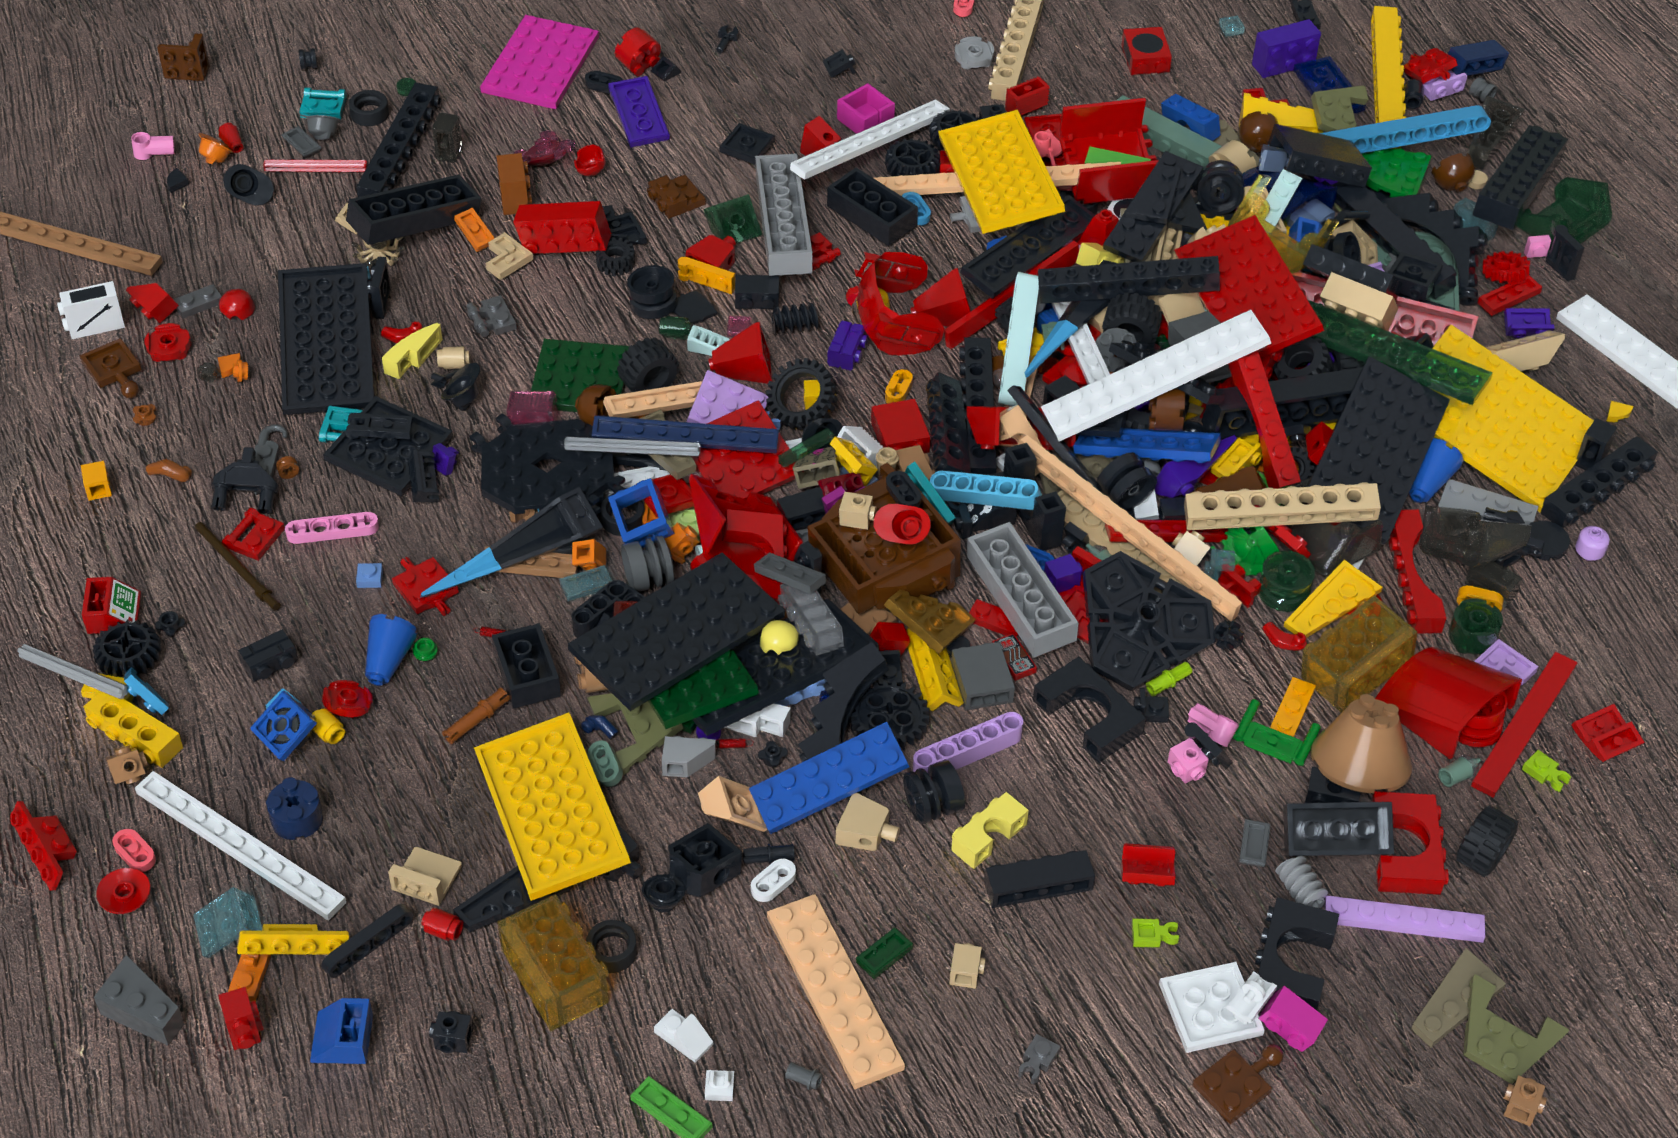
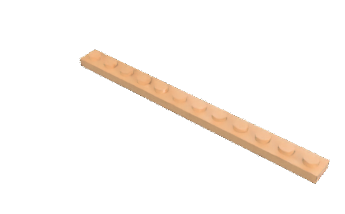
(948, 182)
(1134, 531)

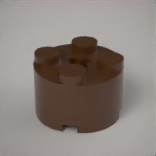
(1167, 411)

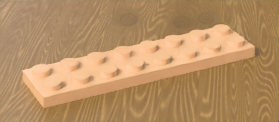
(835, 991)

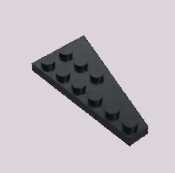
(1140, 350)

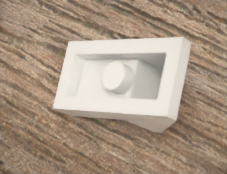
(684, 1034)

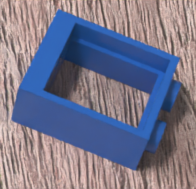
(631, 495)

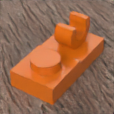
(474, 229)
(250, 973)

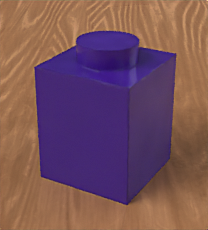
(1063, 572)

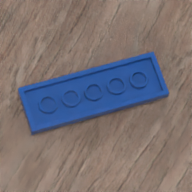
(1152, 445)
(828, 777)

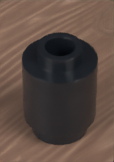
(1413, 93)

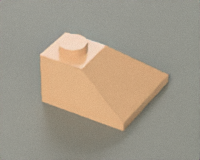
(731, 803)

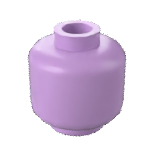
(1592, 543)

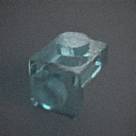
(1219, 561)

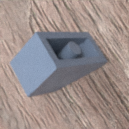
(1273, 159)

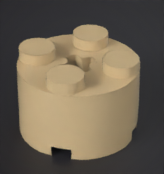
(1235, 153)

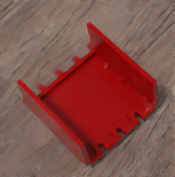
(1109, 127)

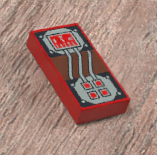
(1017, 659)

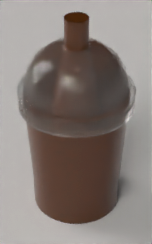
(997, 368)

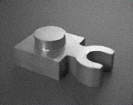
(1038, 1056)

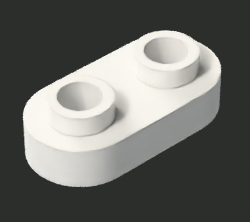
(771, 881)

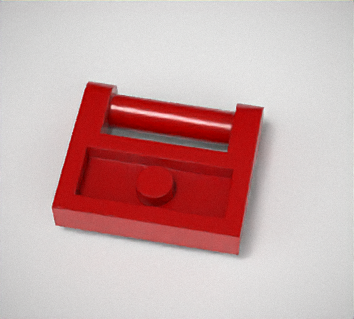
(259, 538)

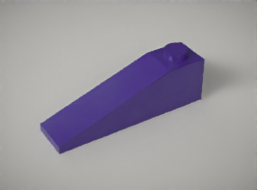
(1182, 476)

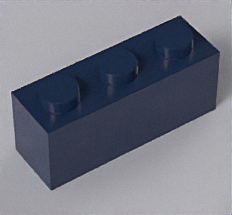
(1479, 57)

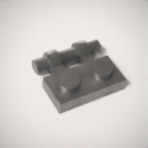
(497, 313)

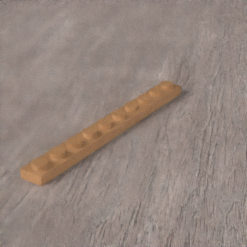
(79, 244)

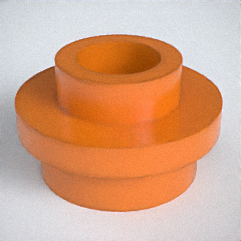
(240, 370)

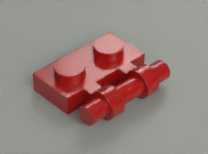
(822, 251)

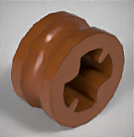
(287, 467)

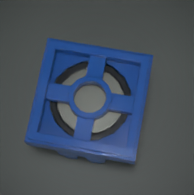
(284, 726)

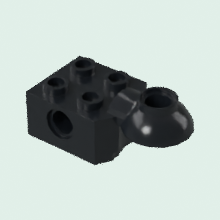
(695, 867)

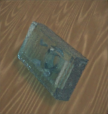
(585, 582)

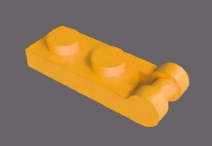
(706, 275)

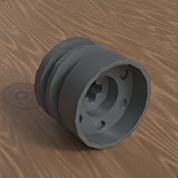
(652, 563)

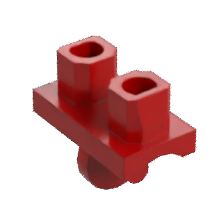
(1236, 585)

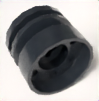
(934, 791)

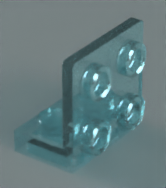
(224, 919)

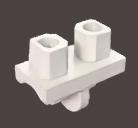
(1251, 998)

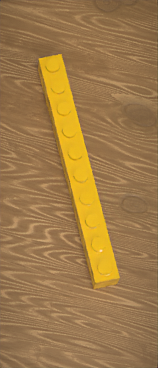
(1387, 65)

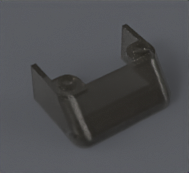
(1333, 544)

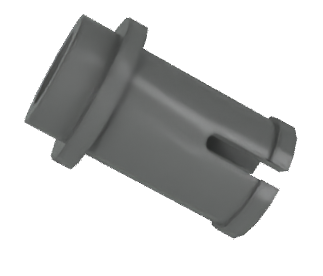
(804, 1076)

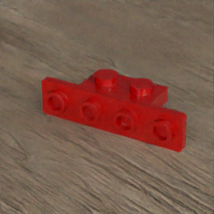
(45, 842)

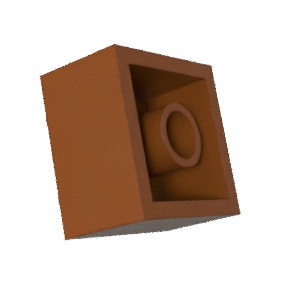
(513, 182)

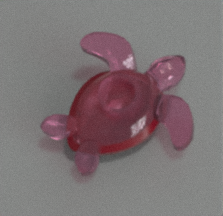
(546, 149)

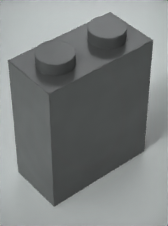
(982, 676)

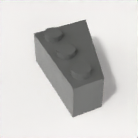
(139, 1003)

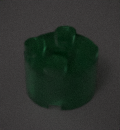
(1475, 626)

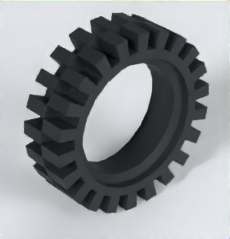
(782, 382)

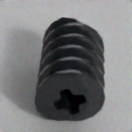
(794, 317)

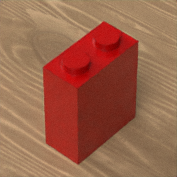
(900, 425)

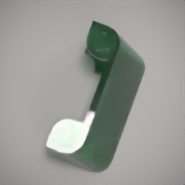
(1579, 206)

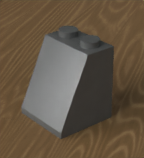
(1190, 326)

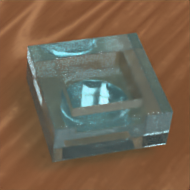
(1231, 26)

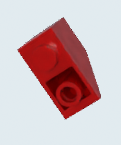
(153, 299)

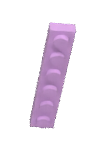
(1407, 919)

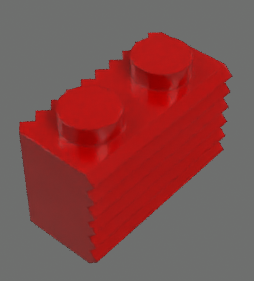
(1027, 96)

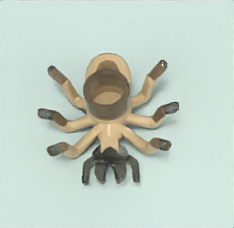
(378, 250)

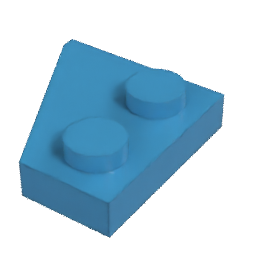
(136, 686)

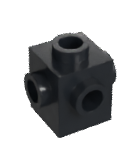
(451, 1032)

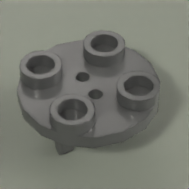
(1104, 341)

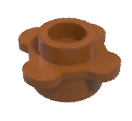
(144, 414)

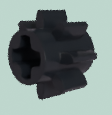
(1228, 635)

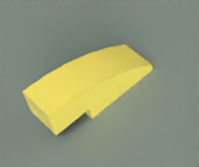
(412, 350)

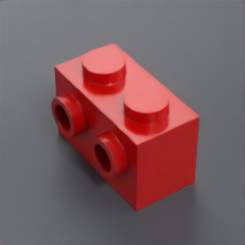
(241, 1018)

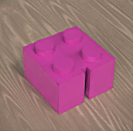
(864, 109)

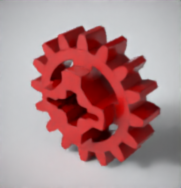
(1506, 267)

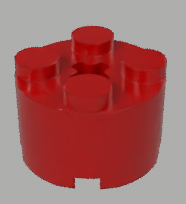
(638, 51)

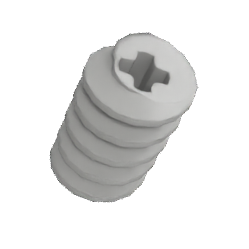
(1302, 882)

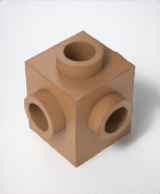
(117, 761)
(1524, 1100)

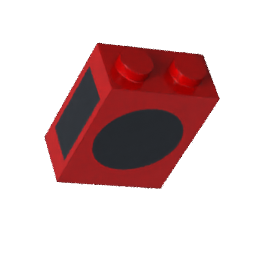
(1146, 50)

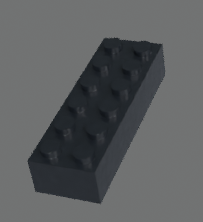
(411, 209)

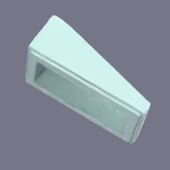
(702, 340)

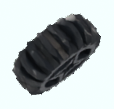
(946, 121)
(912, 158)
(127, 647)

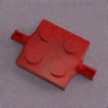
(1430, 65)
(418, 579)

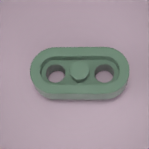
(606, 765)

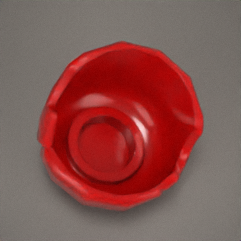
(590, 160)
(236, 303)

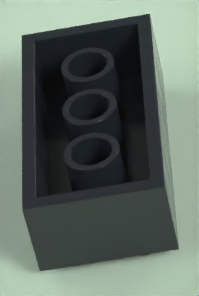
(872, 206)
(1338, 829)

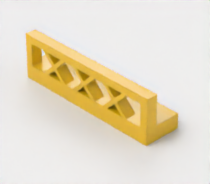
(931, 679)

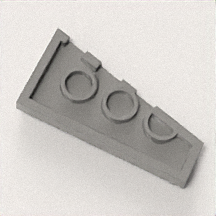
(1477, 499)

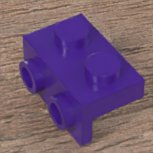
(1527, 321)

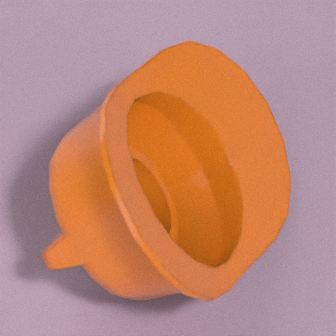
(213, 149)

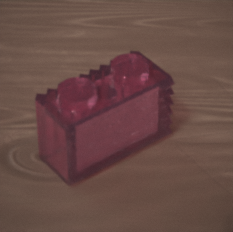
(531, 407)

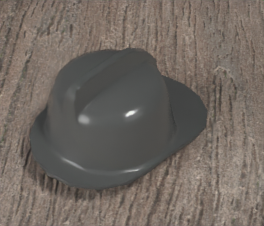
(322, 126)

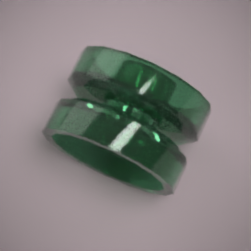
(1286, 580)

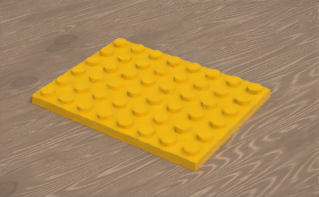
(1514, 428)

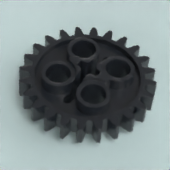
(897, 706)

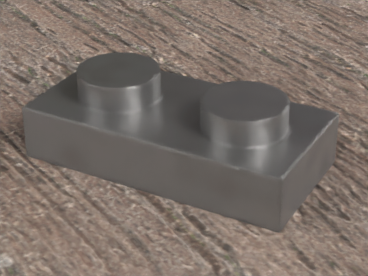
(197, 301)

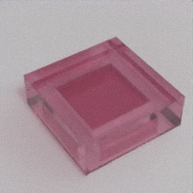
(737, 324)

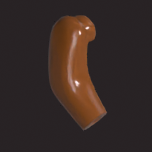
(170, 469)

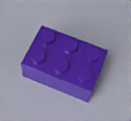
(1284, 46)

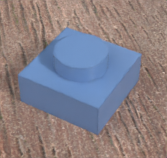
(369, 575)

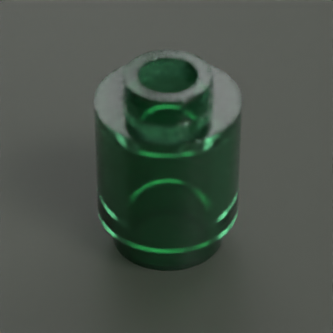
(675, 327)

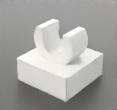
(719, 1085)

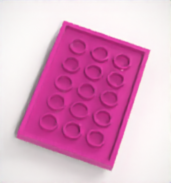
(540, 61)

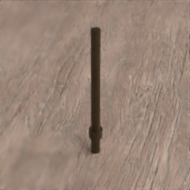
(261, 591)

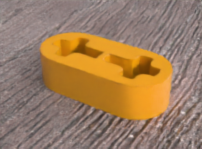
(894, 386)
(1468, 592)

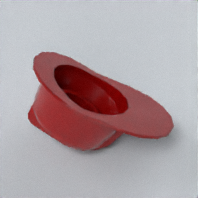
(902, 523)

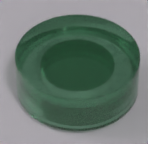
(404, 86)

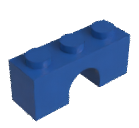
(1197, 117)

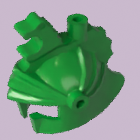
(1249, 549)

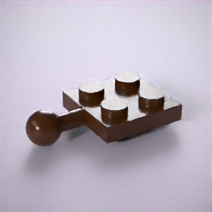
(112, 364)
(1235, 1085)

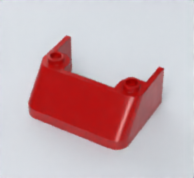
(985, 428)

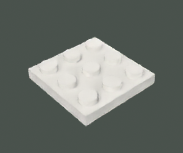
(1200, 1005)

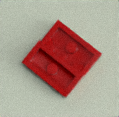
(1607, 733)

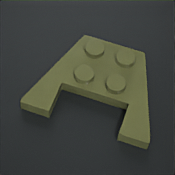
(1334, 107)
(643, 724)
(1500, 1044)

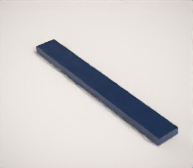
(708, 435)

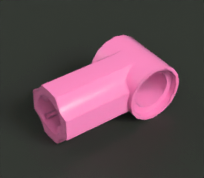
(145, 145)
(1218, 727)

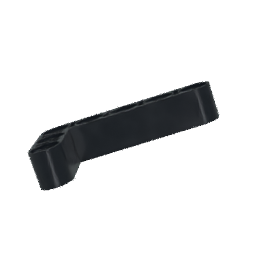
(590, 612)

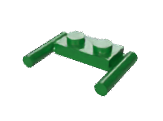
(1272, 741)

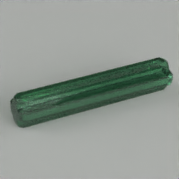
(805, 447)

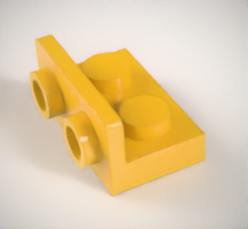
(853, 459)

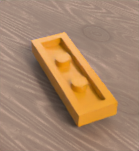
(1293, 706)

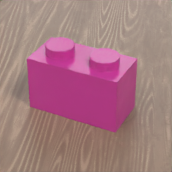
(1292, 1019)

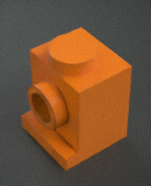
(681, 542)
(588, 558)

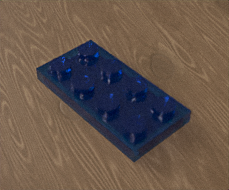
(1323, 75)

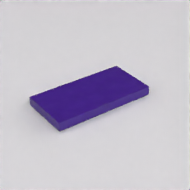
(638, 111)

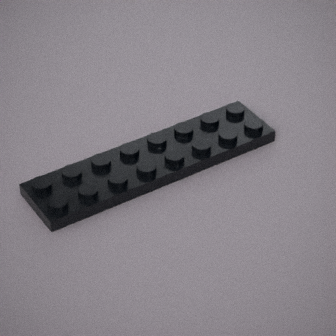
(1026, 248)

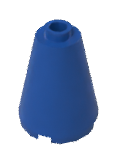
(1436, 469)
(387, 647)

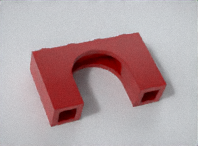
(762, 531)
(1421, 872)

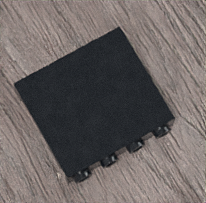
(1321, 155)

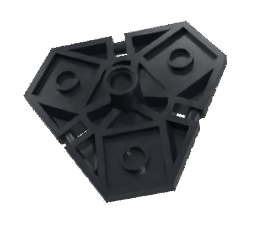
(1127, 644)

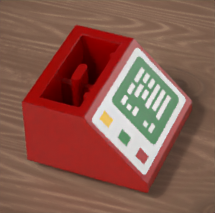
(108, 602)

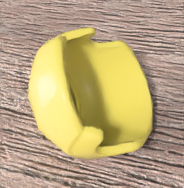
(778, 636)

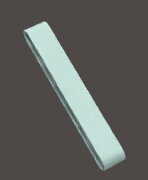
(1019, 335)

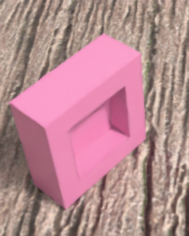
(1537, 246)

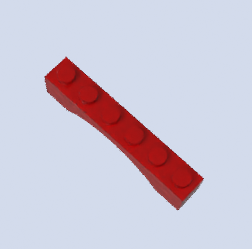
(1276, 453)
(1424, 607)

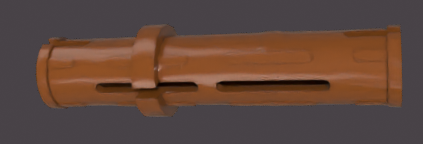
(484, 709)

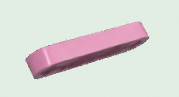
(332, 531)

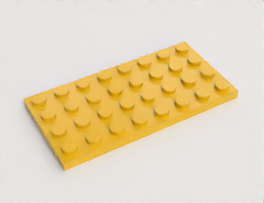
(1001, 172)
(551, 806)

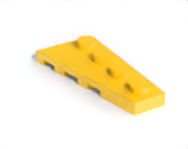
(1332, 599)

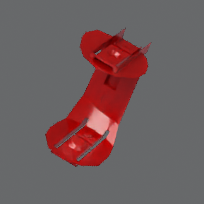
(878, 318)

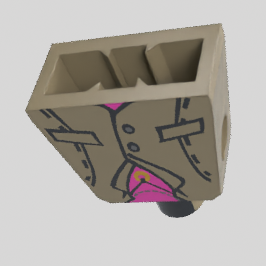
(816, 466)

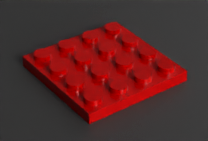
(745, 471)

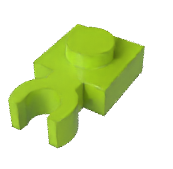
(1544, 768)
(1150, 934)

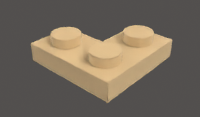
(510, 256)

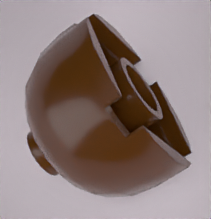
(1256, 130)
(1454, 172)
(591, 402)

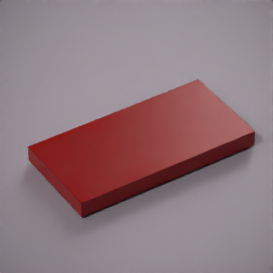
(1042, 123)

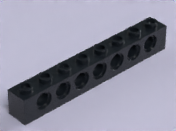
(400, 140)
(1143, 277)
(977, 392)

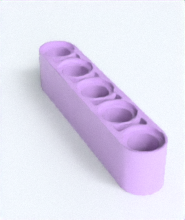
(973, 743)

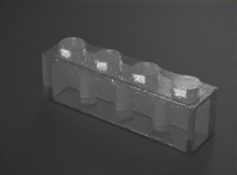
(812, 619)

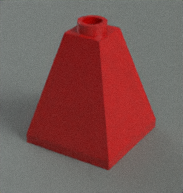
(1099, 228)
(944, 300)
(744, 357)

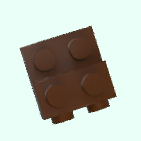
(675, 195)

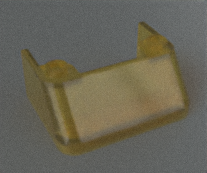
(1290, 250)

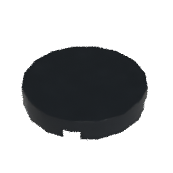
(1555, 539)

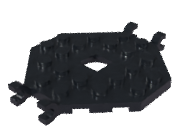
(518, 485)

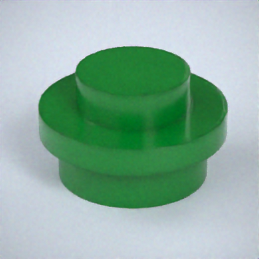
(425, 649)

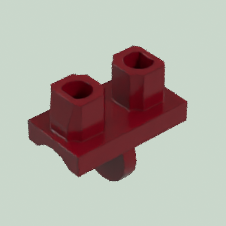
(850, 482)

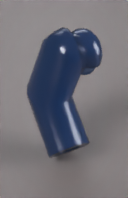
(599, 722)

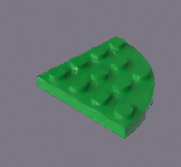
(1397, 171)

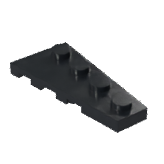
(498, 901)

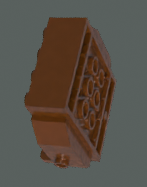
(893, 566)

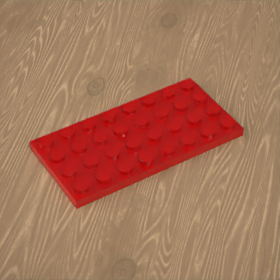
(1255, 280)

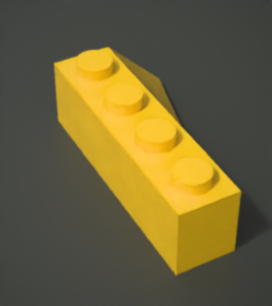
(1289, 116)

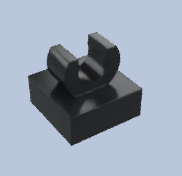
(1074, 537)

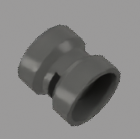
(1482, 89)

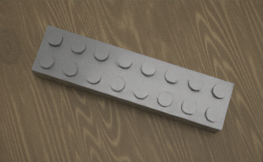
(783, 216)

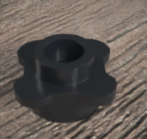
(169, 623)
(769, 759)

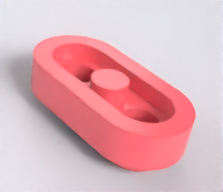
(963, 7)
(135, 852)

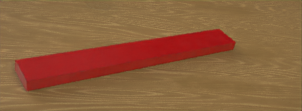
(986, 311)
(1524, 724)

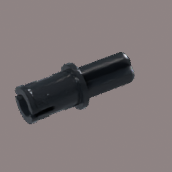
(768, 854)

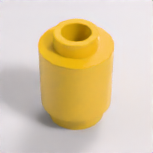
(328, 726)

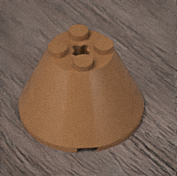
(1364, 747)

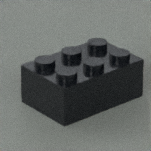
(526, 665)

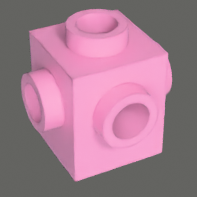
(1188, 761)

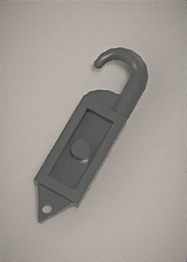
(268, 451)

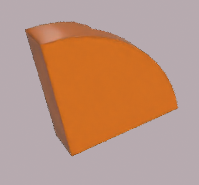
(226, 364)

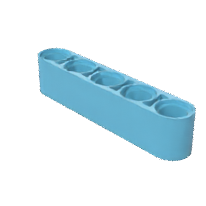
(977, 484)

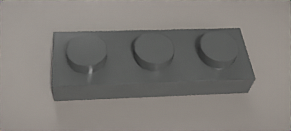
(790, 573)

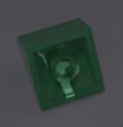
(733, 219)

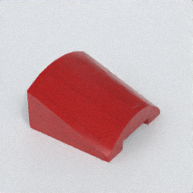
(710, 510)
(1443, 693)

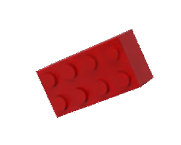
(562, 227)

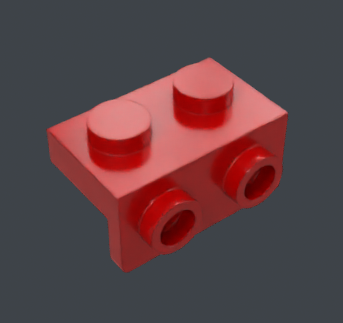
(1148, 864)

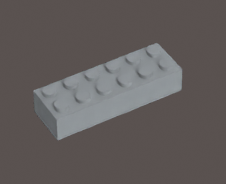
(1022, 589)

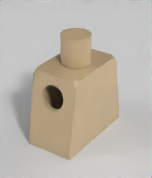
(865, 824)

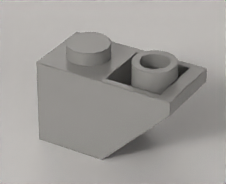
(686, 755)

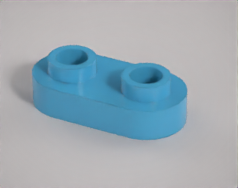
(924, 211)

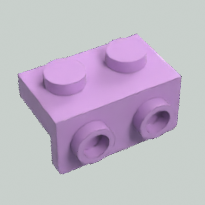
(1439, 88)

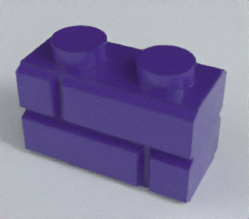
(847, 345)

